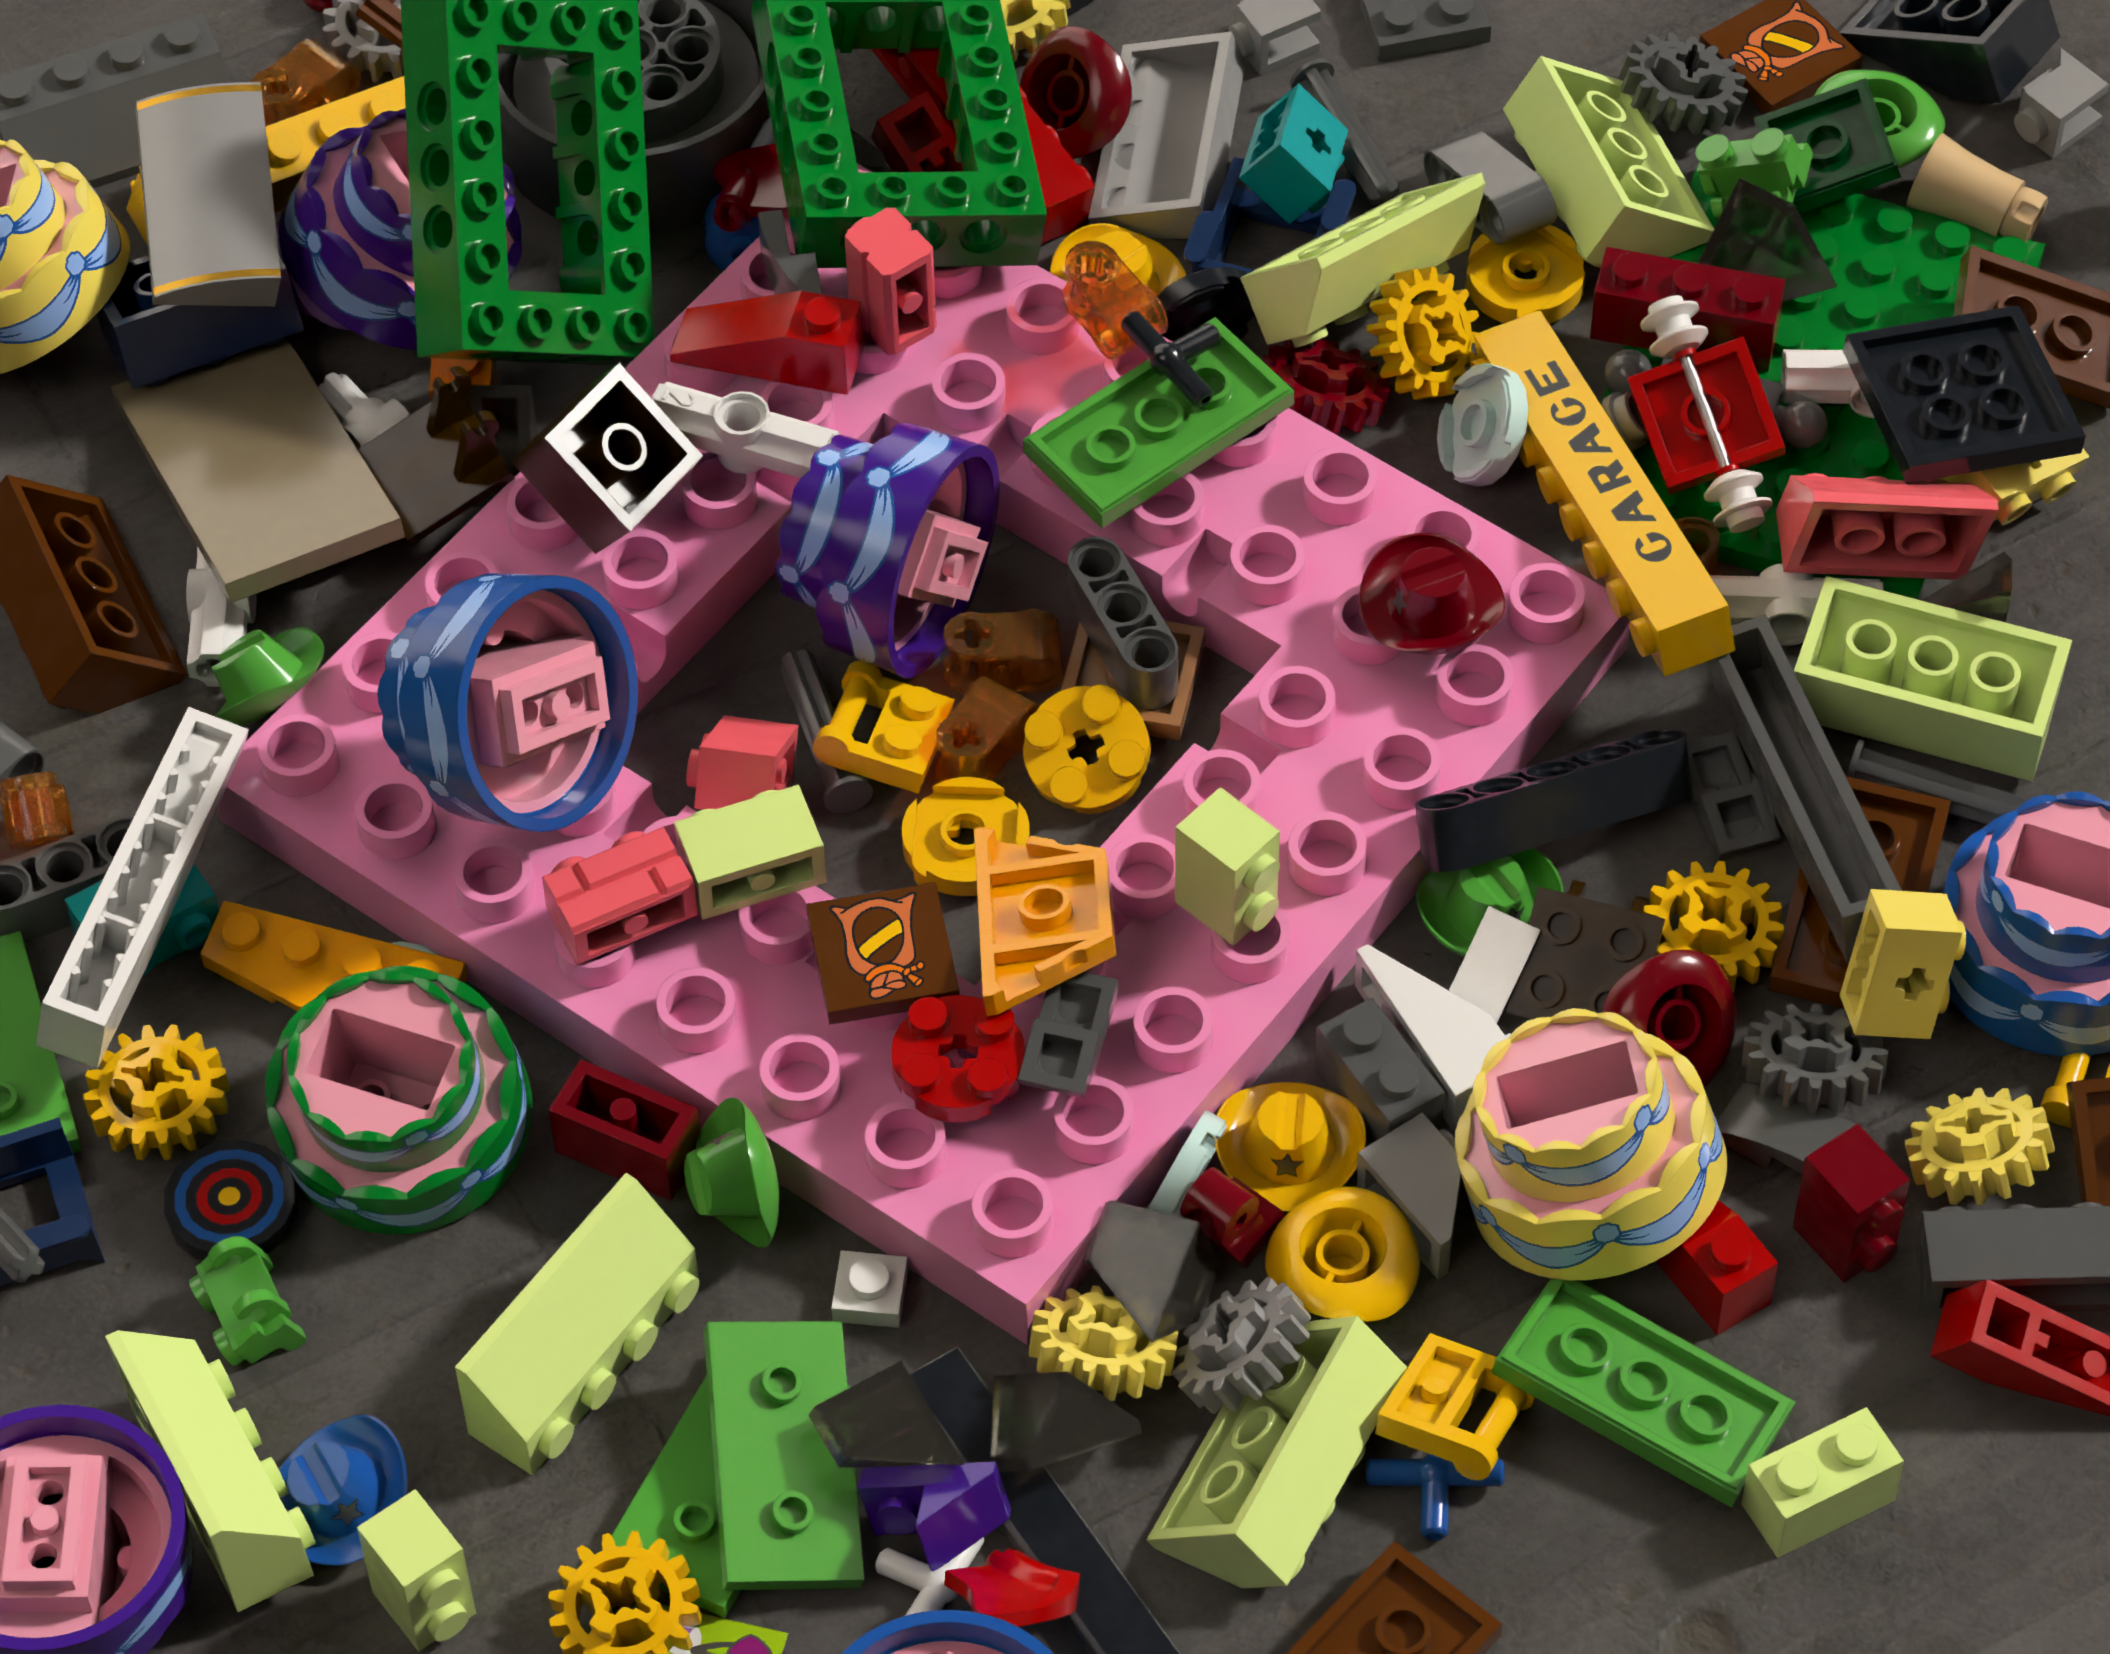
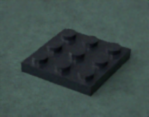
(1963, 394)

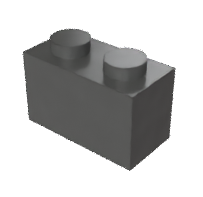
(1376, 1070)

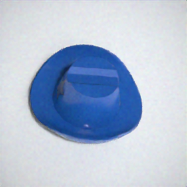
(342, 1481)

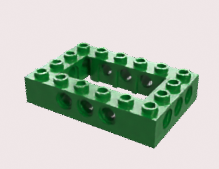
(459, 181)
(969, 217)

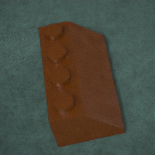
(79, 600)

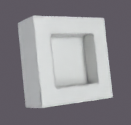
(869, 1289)

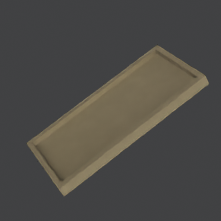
(259, 469)

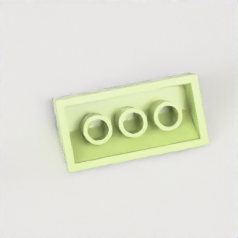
(1604, 164)
(1345, 266)
(1931, 677)
(577, 1327)
(1279, 1461)
(224, 1484)

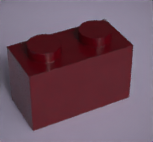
(624, 1128)
(1851, 1203)

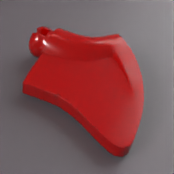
(1016, 1588)

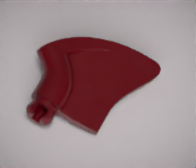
(749, 186)

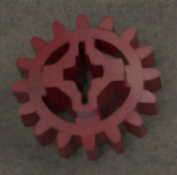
(1330, 384)

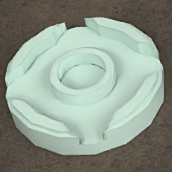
(1484, 425)
(1189, 1163)

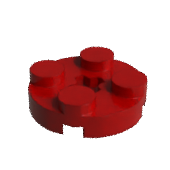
(950, 1024)

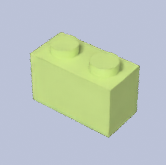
(751, 851)
(1227, 867)
(1822, 1482)
(417, 1571)

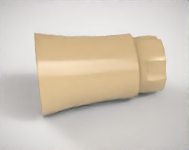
(1975, 192)

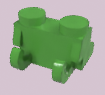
(1766, 160)
(242, 1293)

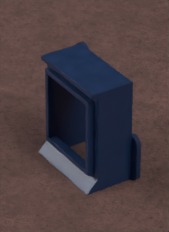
(1215, 229)
(47, 1151)

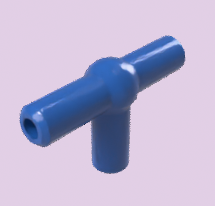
(1434, 1477)

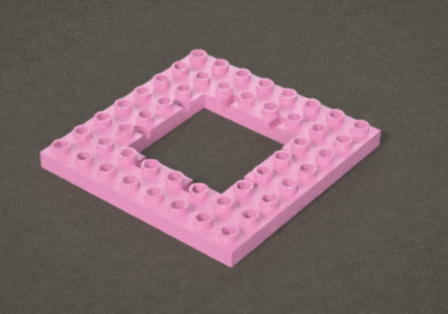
(1318, 744)

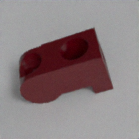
(1231, 1214)

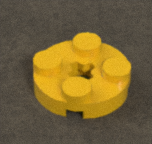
(1506, 297)
(1094, 713)
(942, 815)

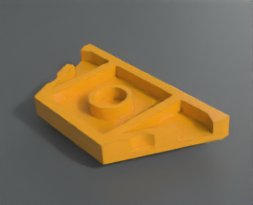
(1040, 915)

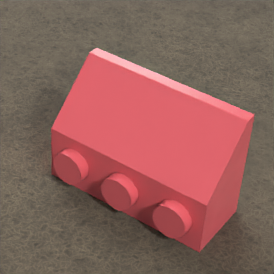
(1882, 526)

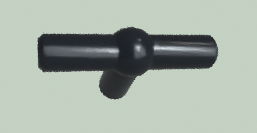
(1171, 358)

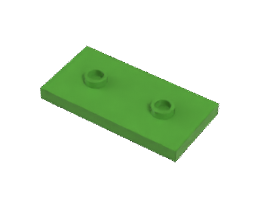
(1148, 434)
(29, 1074)
(1643, 1388)
(779, 1494)
(681, 1506)

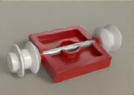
(1706, 415)

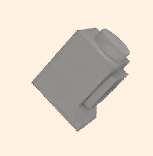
(1275, 32)
(2056, 106)

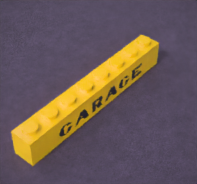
(1609, 503)

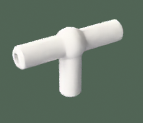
(918, 1575)

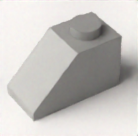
(1422, 1177)

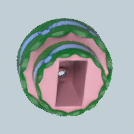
(448, 1110)

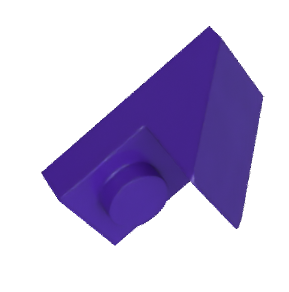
(940, 1502)

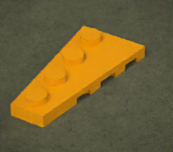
(299, 959)

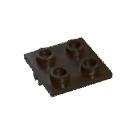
(438, 459)
(1580, 951)

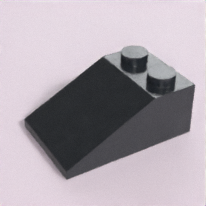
(1957, 45)

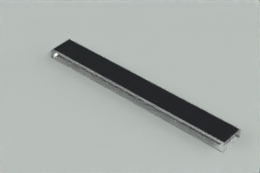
(1043, 1519)

